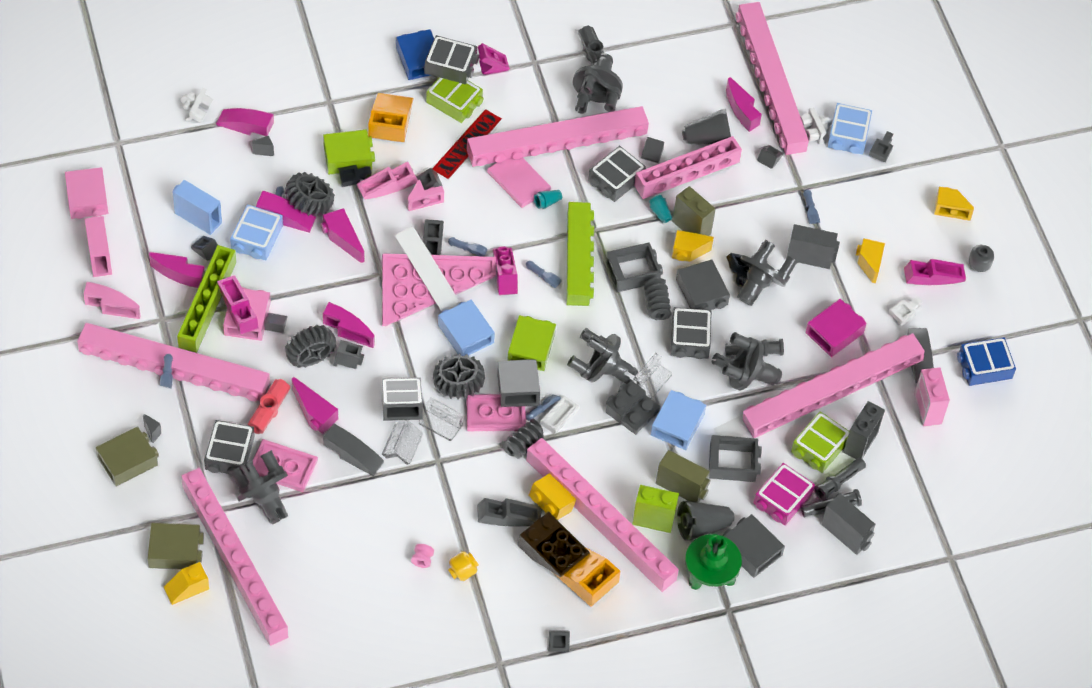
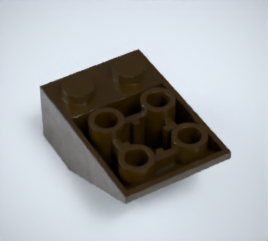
(552, 545)

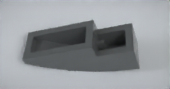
(433, 236)
(924, 340)
(352, 450)
(507, 512)

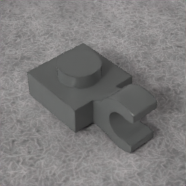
(882, 148)

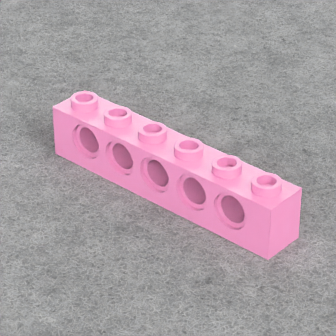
(687, 167)

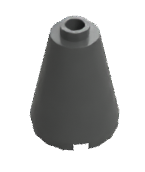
(708, 129)
(702, 519)

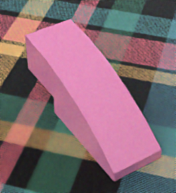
(388, 181)
(110, 301)

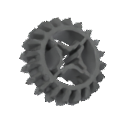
(309, 194)
(310, 346)
(459, 376)

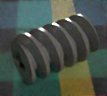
(657, 299)
(523, 439)

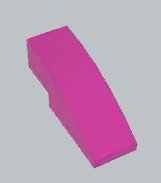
(742, 105)
(246, 121)
(291, 216)
(177, 269)
(934, 272)
(238, 304)
(348, 325)

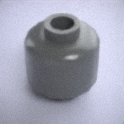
(981, 258)

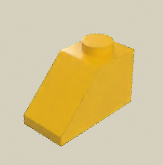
(952, 204)
(691, 245)
(870, 257)
(187, 583)

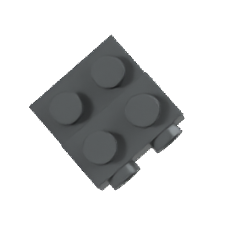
(631, 407)

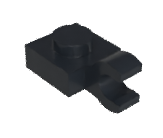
(351, 175)
(737, 267)

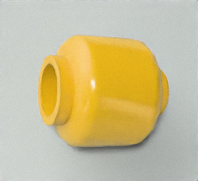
(463, 566)

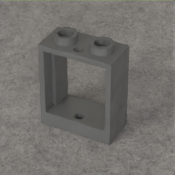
(631, 253)
(864, 430)
(734, 444)

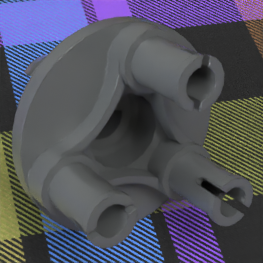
(597, 84)
(762, 274)
(604, 360)
(747, 364)
(262, 489)

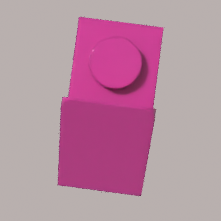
(492, 60)

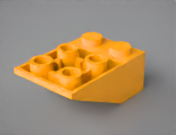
(390, 117)
(592, 577)

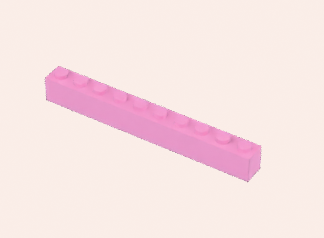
(772, 78)
(557, 136)
(186, 365)
(833, 385)
(604, 516)
(235, 557)

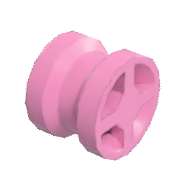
(422, 555)

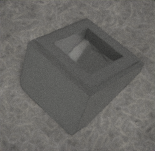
(263, 146)
(653, 150)
(769, 156)
(429, 179)
(205, 247)
(275, 322)
(152, 427)
(559, 640)

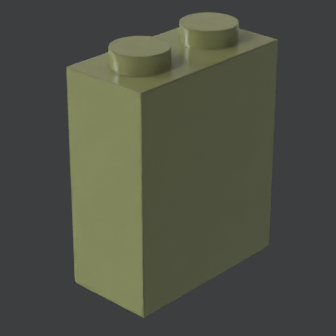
(693, 212)
(127, 456)
(683, 477)
(174, 545)

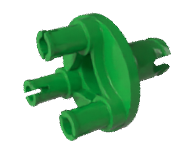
(712, 561)

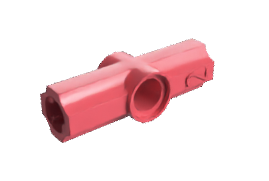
(273, 398)

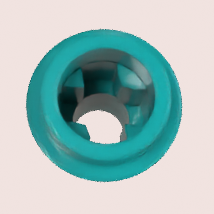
(547, 198)
(660, 208)

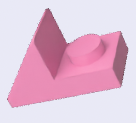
(423, 198)

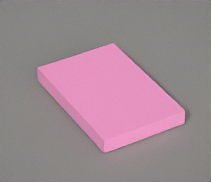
(518, 180)
(486, 414)
(296, 464)

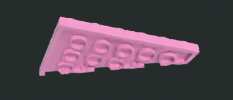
(406, 293)

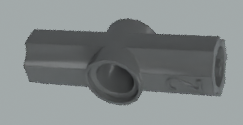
(591, 43)

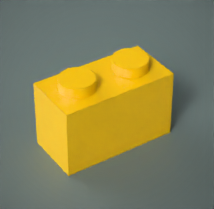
(552, 496)

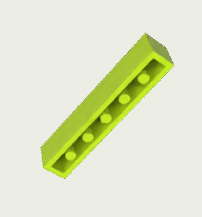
(579, 253)
(206, 299)

